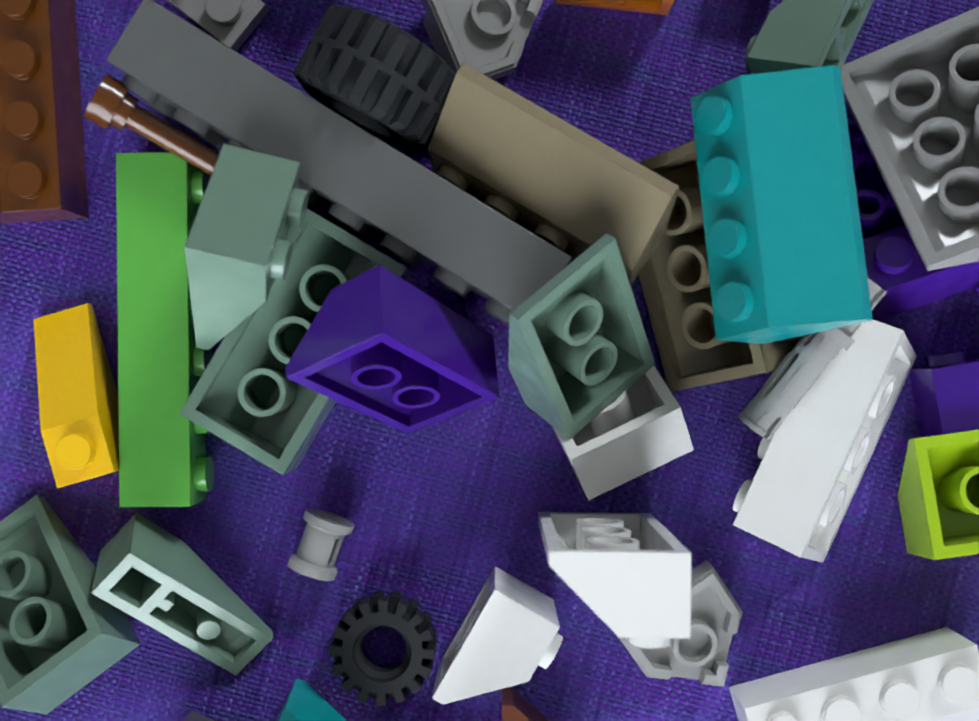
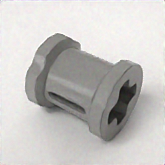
(320, 544)

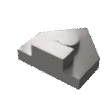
(480, 32)
(713, 623)

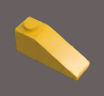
(76, 396)

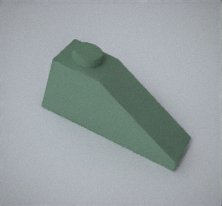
(806, 35)
(177, 594)

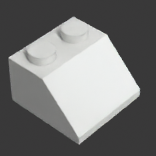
(628, 437)
(499, 640)

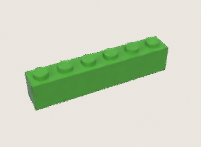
(157, 351)

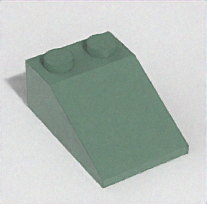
(241, 239)
(579, 340)
(50, 623)

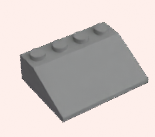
(923, 131)

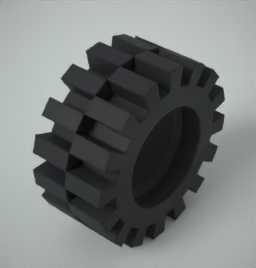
(376, 680)

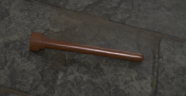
(118, 108)

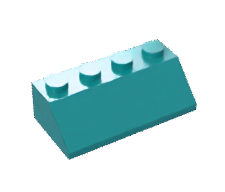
(780, 206)

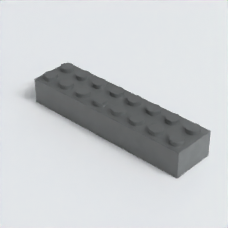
(362, 177)

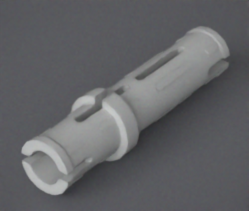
(798, 374)

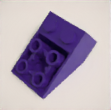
(889, 249)

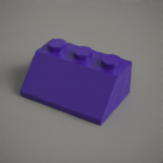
(395, 353)

